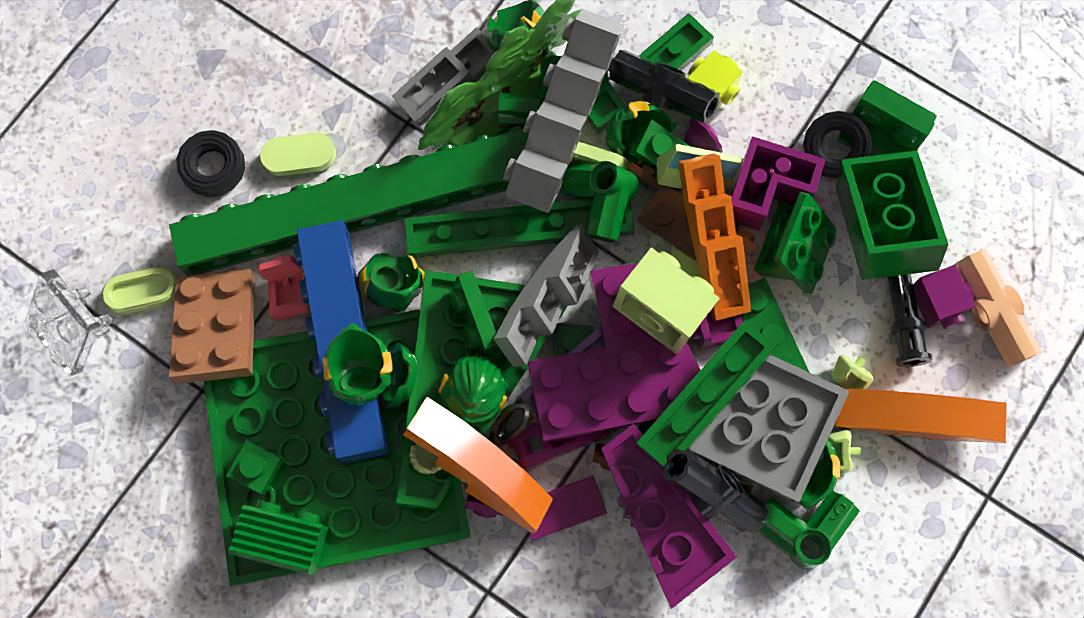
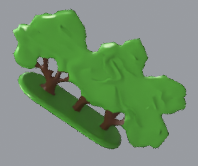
(514, 69)

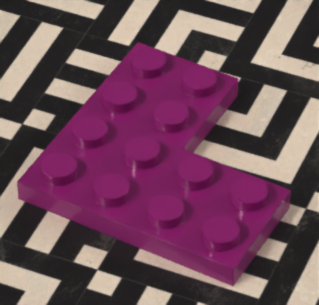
(612, 385)

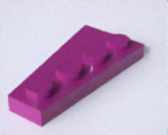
(674, 534)

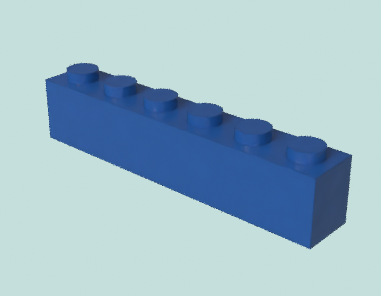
(334, 304)

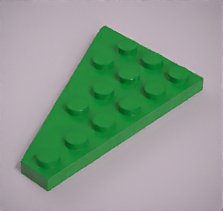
(437, 347)

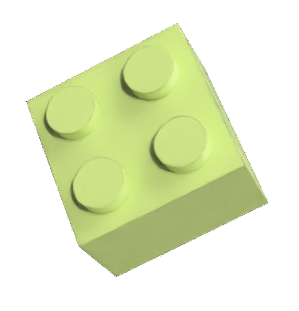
(665, 299)

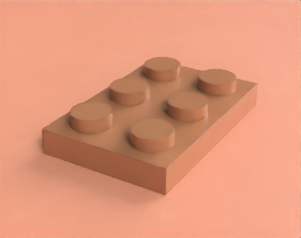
(213, 326)

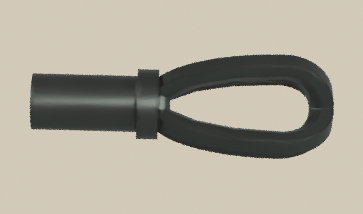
(499, 435)

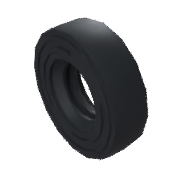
(837, 121)
(206, 142)

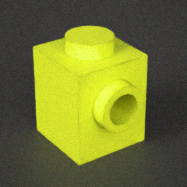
(719, 74)

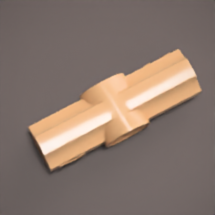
(998, 309)

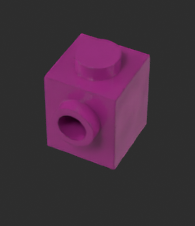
(944, 298)

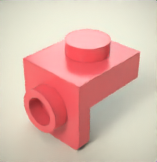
(284, 287)

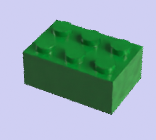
(890, 215)

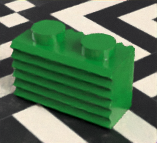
(278, 538)

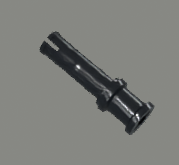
(910, 327)

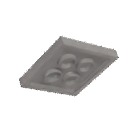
(775, 428)

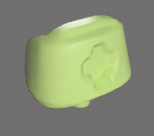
(850, 374)
(841, 442)

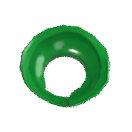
(396, 392)

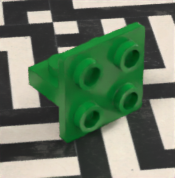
(892, 119)
(797, 243)

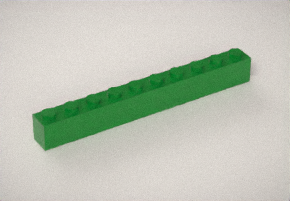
(361, 200)

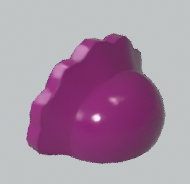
(702, 136)

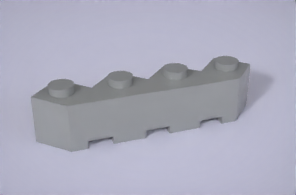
(561, 117)

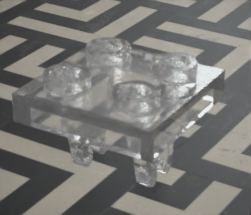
(63, 322)

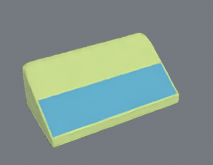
(668, 168)

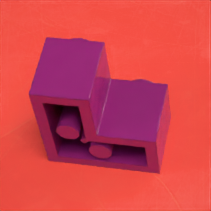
(768, 174)

